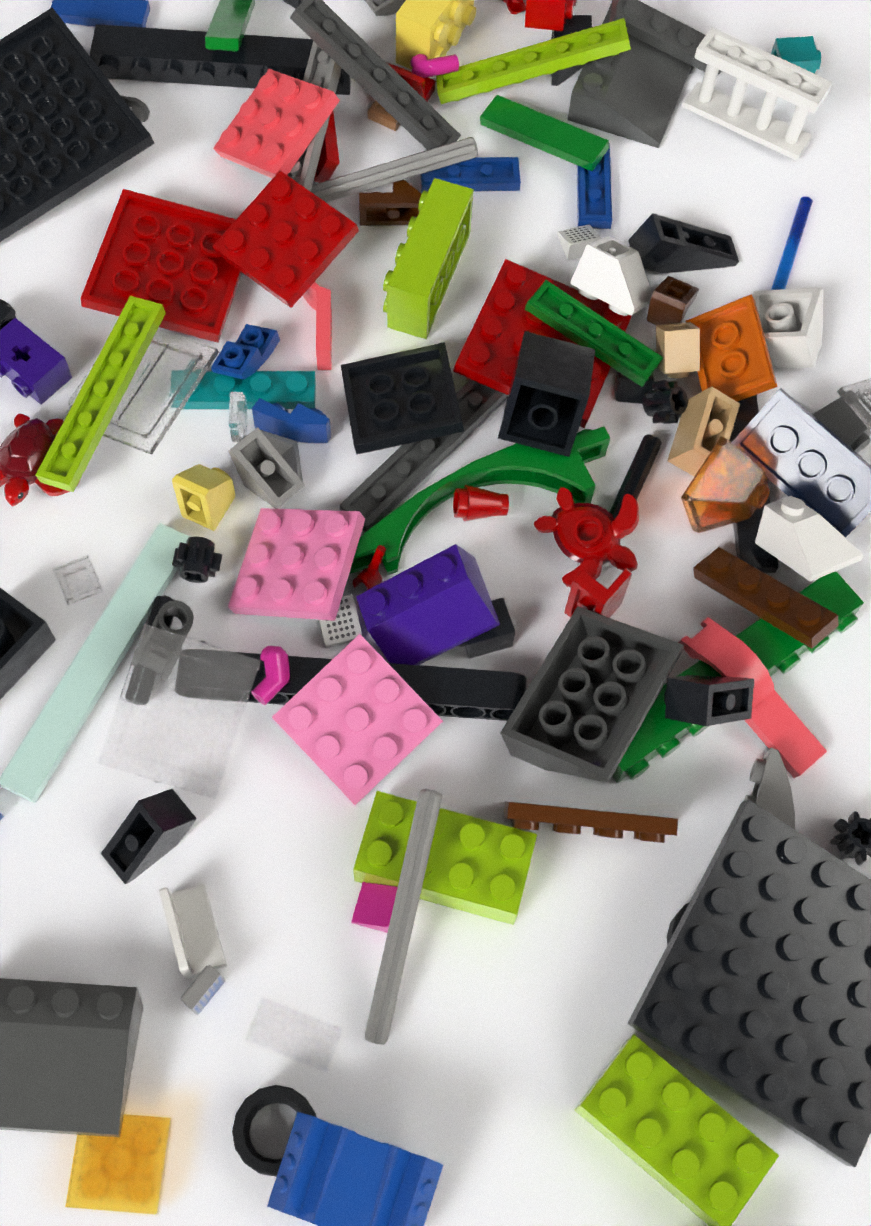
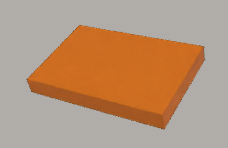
(734, 350)

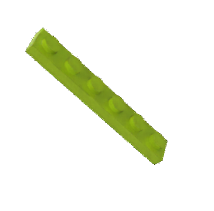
(534, 61)
(100, 394)

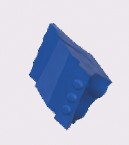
(351, 1180)

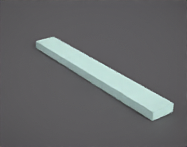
(93, 667)

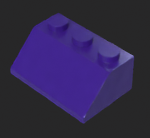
(428, 608)

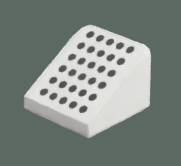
(576, 239)
(345, 626)

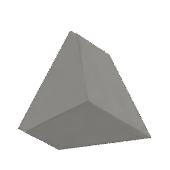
(268, 466)

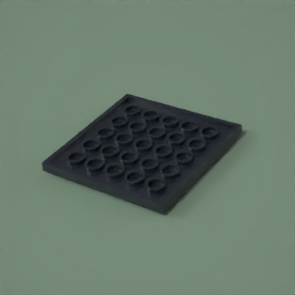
(57, 121)
(774, 982)

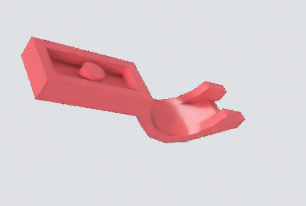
(320, 300)
(771, 716)

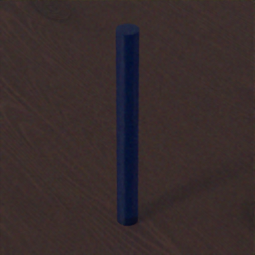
(792, 243)

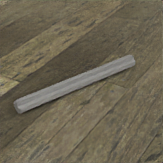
(396, 170)
(403, 916)

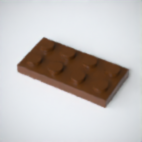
(603, 822)

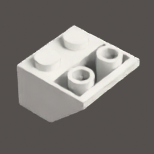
(614, 275)

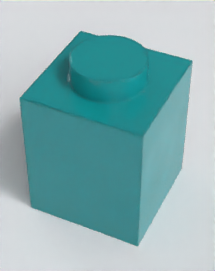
(798, 51)

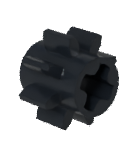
(665, 402)
(197, 559)
(850, 846)

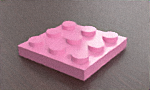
(297, 563)
(357, 719)

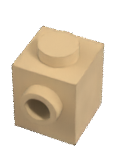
(680, 348)

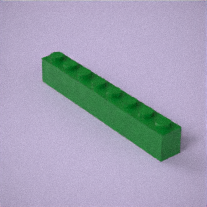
(772, 647)

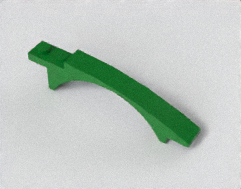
(507, 466)

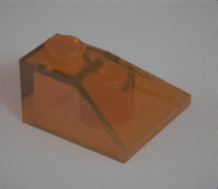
(724, 489)

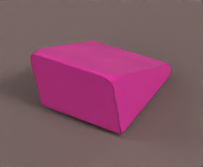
(374, 906)

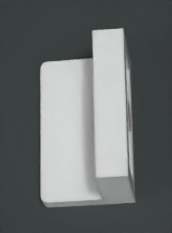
(192, 930)

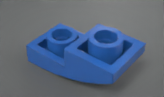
(247, 353)
(301, 425)

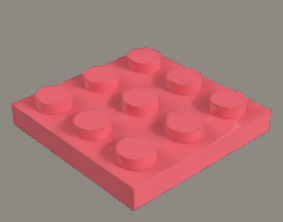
(276, 124)

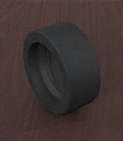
(247, 1112)

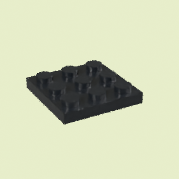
(401, 398)

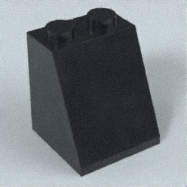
(547, 394)

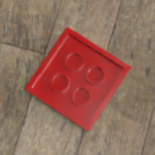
(285, 238)

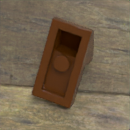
(389, 208)
(671, 301)

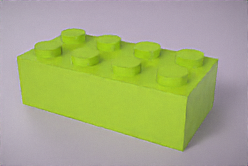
(428, 258)
(470, 862)
(677, 1133)

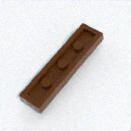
(766, 597)

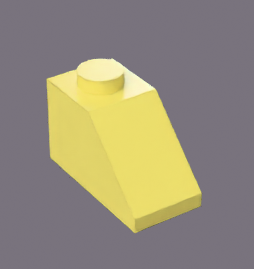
(204, 494)

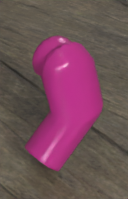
(432, 67)
(277, 673)

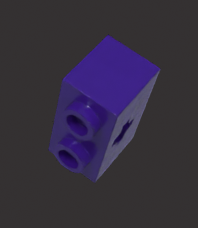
(31, 362)

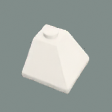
(792, 325)
(804, 539)

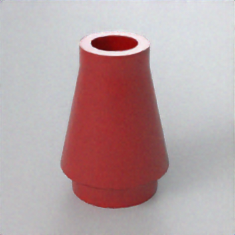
(477, 503)

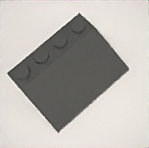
(629, 92)
(590, 696)
(66, 1055)

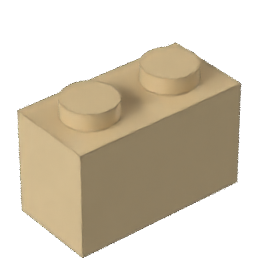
(700, 427)

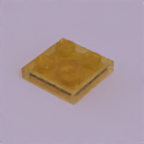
(122, 1170)

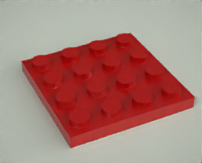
(168, 258)
(500, 326)

